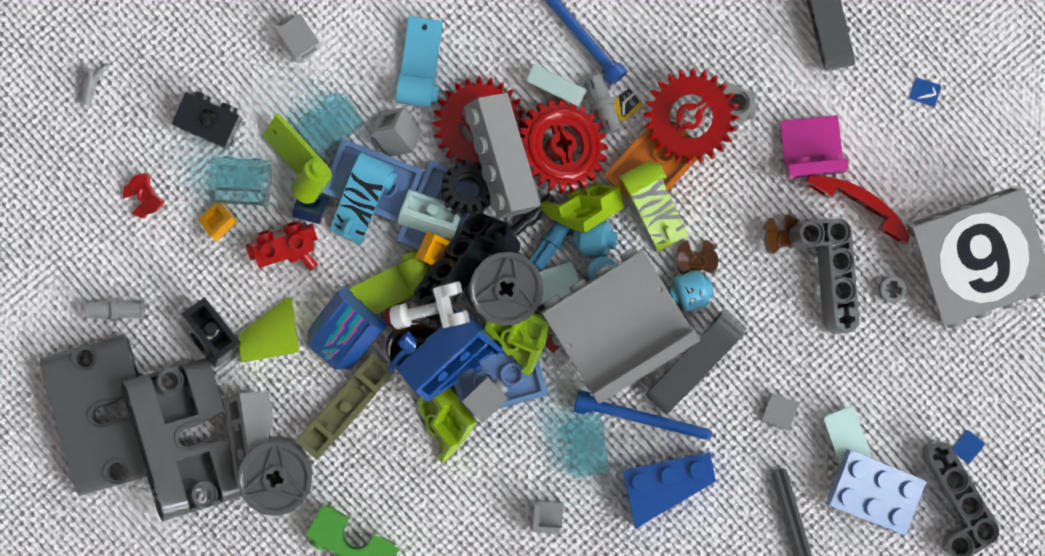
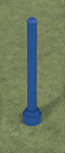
(611, 69)
(588, 403)

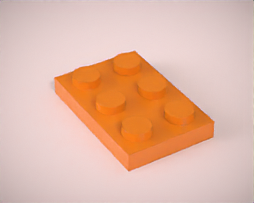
(644, 150)

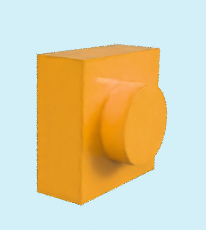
(217, 220)
(431, 248)

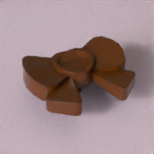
(778, 239)
(706, 261)

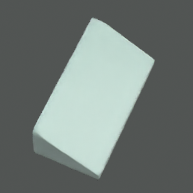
(556, 85)
(428, 214)
(558, 280)
(846, 432)

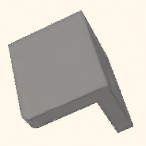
(396, 132)
(548, 517)

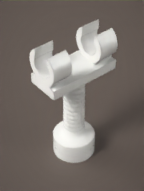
(402, 316)

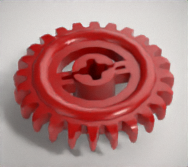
(452, 116)
(670, 136)
(541, 162)

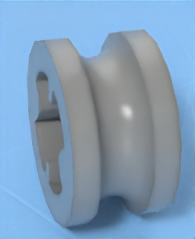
(899, 283)

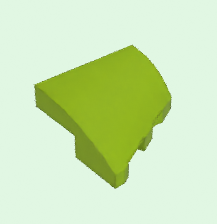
(586, 207)
(271, 334)
(522, 340)
(447, 420)

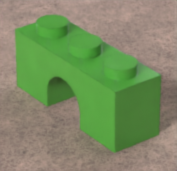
(328, 532)

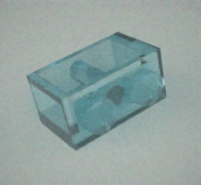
(330, 123)
(240, 181)
(586, 446)

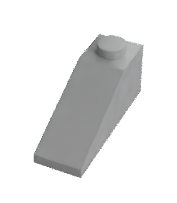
(248, 423)

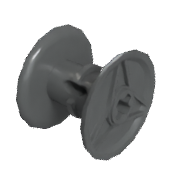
(517, 300)
(285, 493)

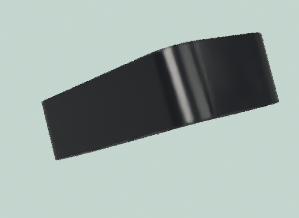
(464, 253)

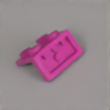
(812, 147)

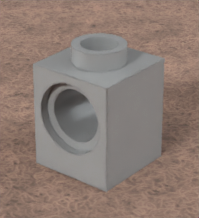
(298, 37)
(748, 98)
(486, 398)

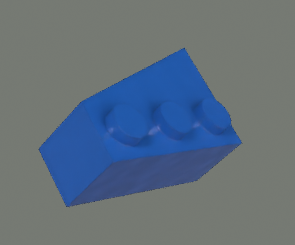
(446, 356)
(665, 483)

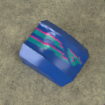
(344, 330)

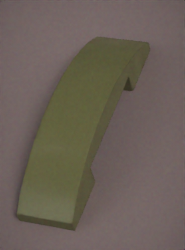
(345, 406)

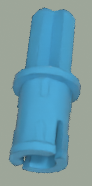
(549, 245)

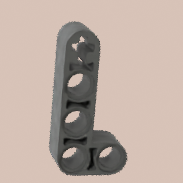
(831, 34)
(828, 274)
(696, 361)
(956, 496)

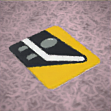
(626, 104)

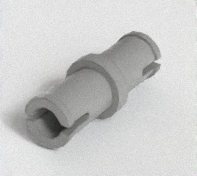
(603, 104)
(114, 309)

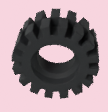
(454, 200)

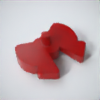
(140, 186)

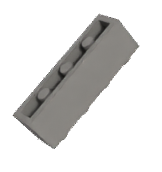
(502, 155)

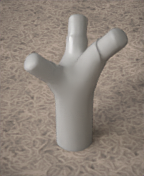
(90, 82)

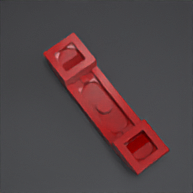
(890, 225)

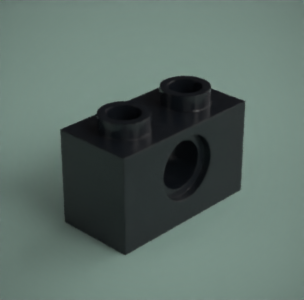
(190, 119)
(209, 332)

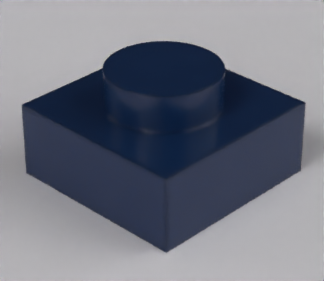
(310, 212)

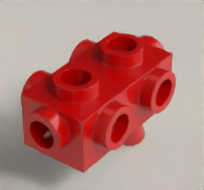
(290, 243)

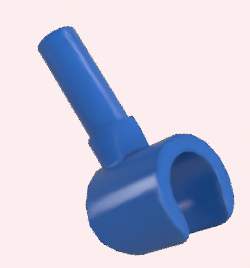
(408, 345)

